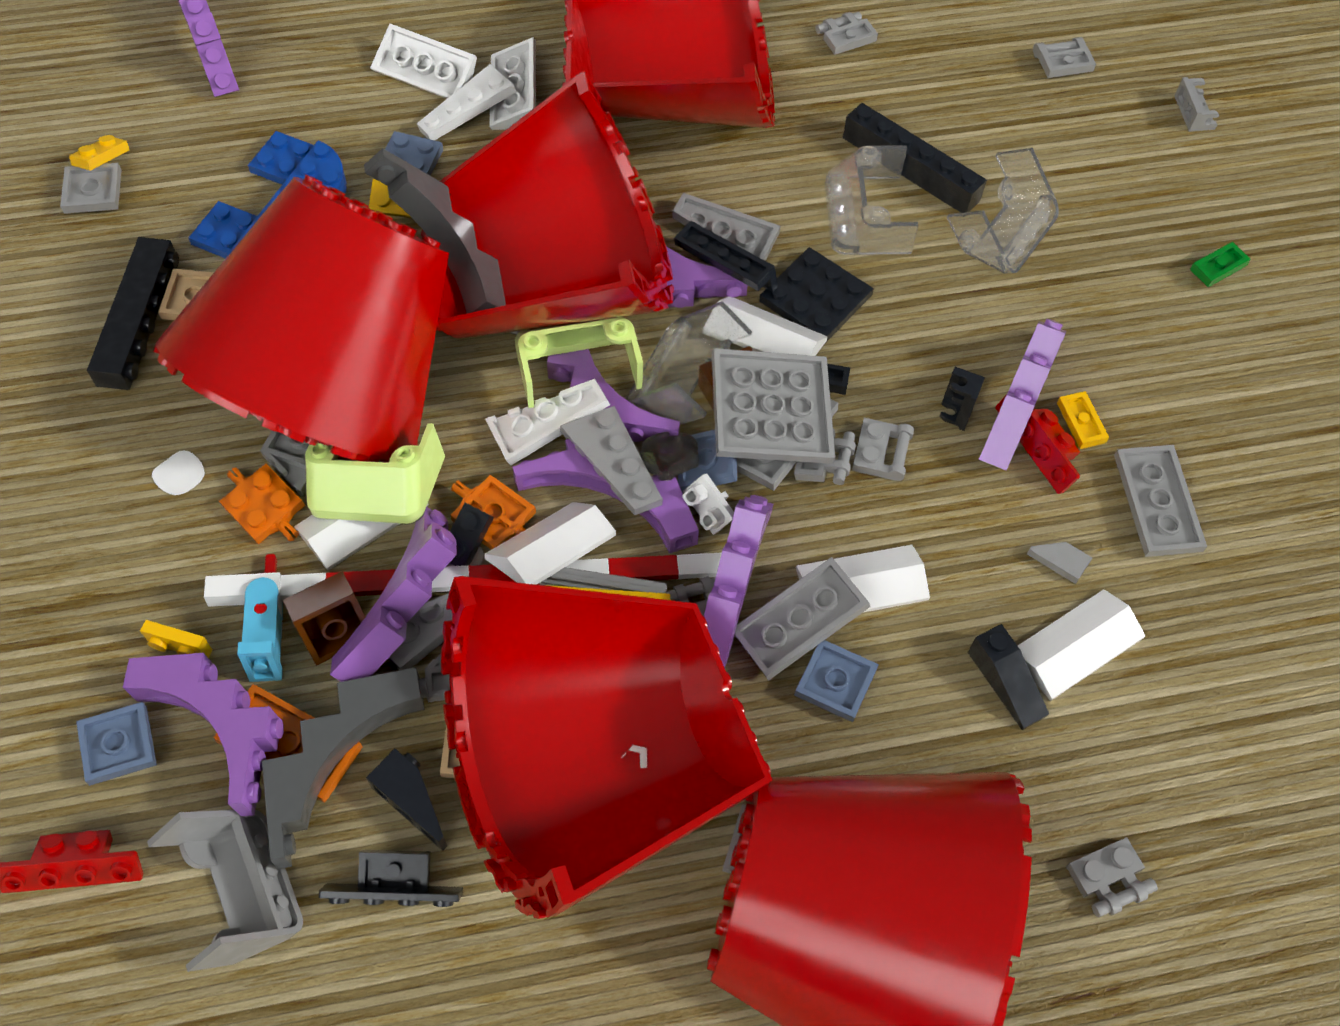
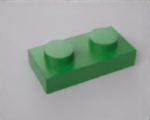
(1220, 264)

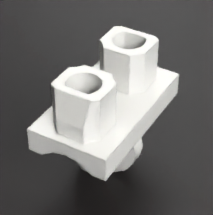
(709, 504)

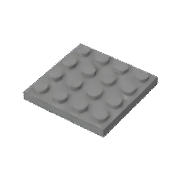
(772, 406)

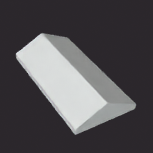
(423, 62)
(519, 67)
(773, 332)
(339, 539)
(552, 543)
(883, 576)
(1080, 643)

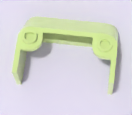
(575, 337)
(374, 489)

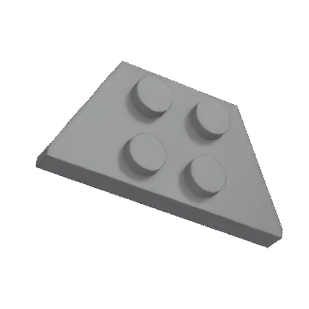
(287, 458)

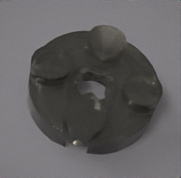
(669, 454)

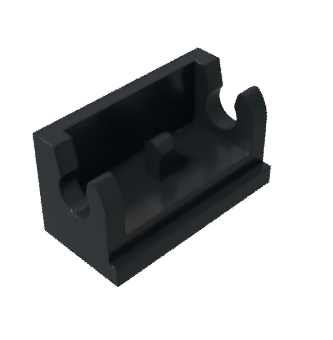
(961, 396)

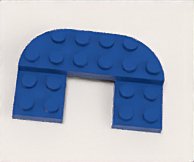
(277, 161)

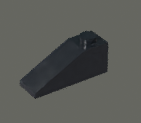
(1008, 675)
(403, 787)

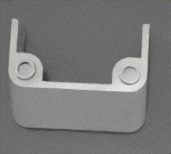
(250, 887)

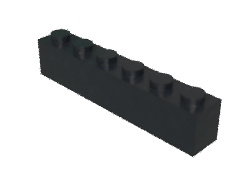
(923, 163)
(133, 314)

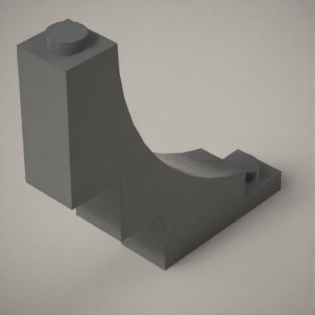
(431, 209)
(296, 779)

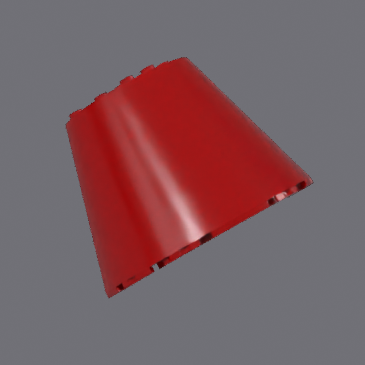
(673, 59)
(561, 220)
(318, 324)
(548, 704)
(877, 900)

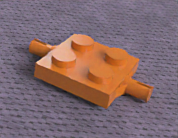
(498, 500)
(262, 503)

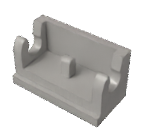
(1193, 105)

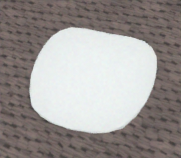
(179, 473)

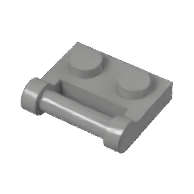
(1064, 57)
(873, 447)

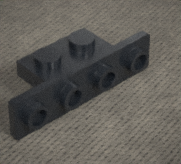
(392, 877)

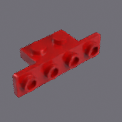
(1050, 448)
(71, 862)

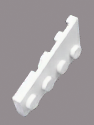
(467, 102)
(531, 428)

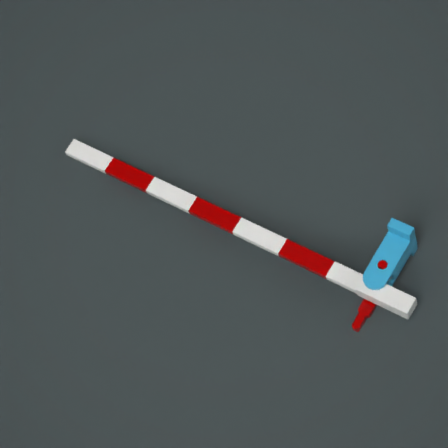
(264, 594)

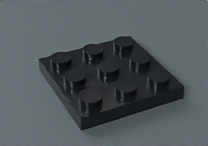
(817, 294)

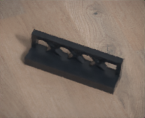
(727, 257)

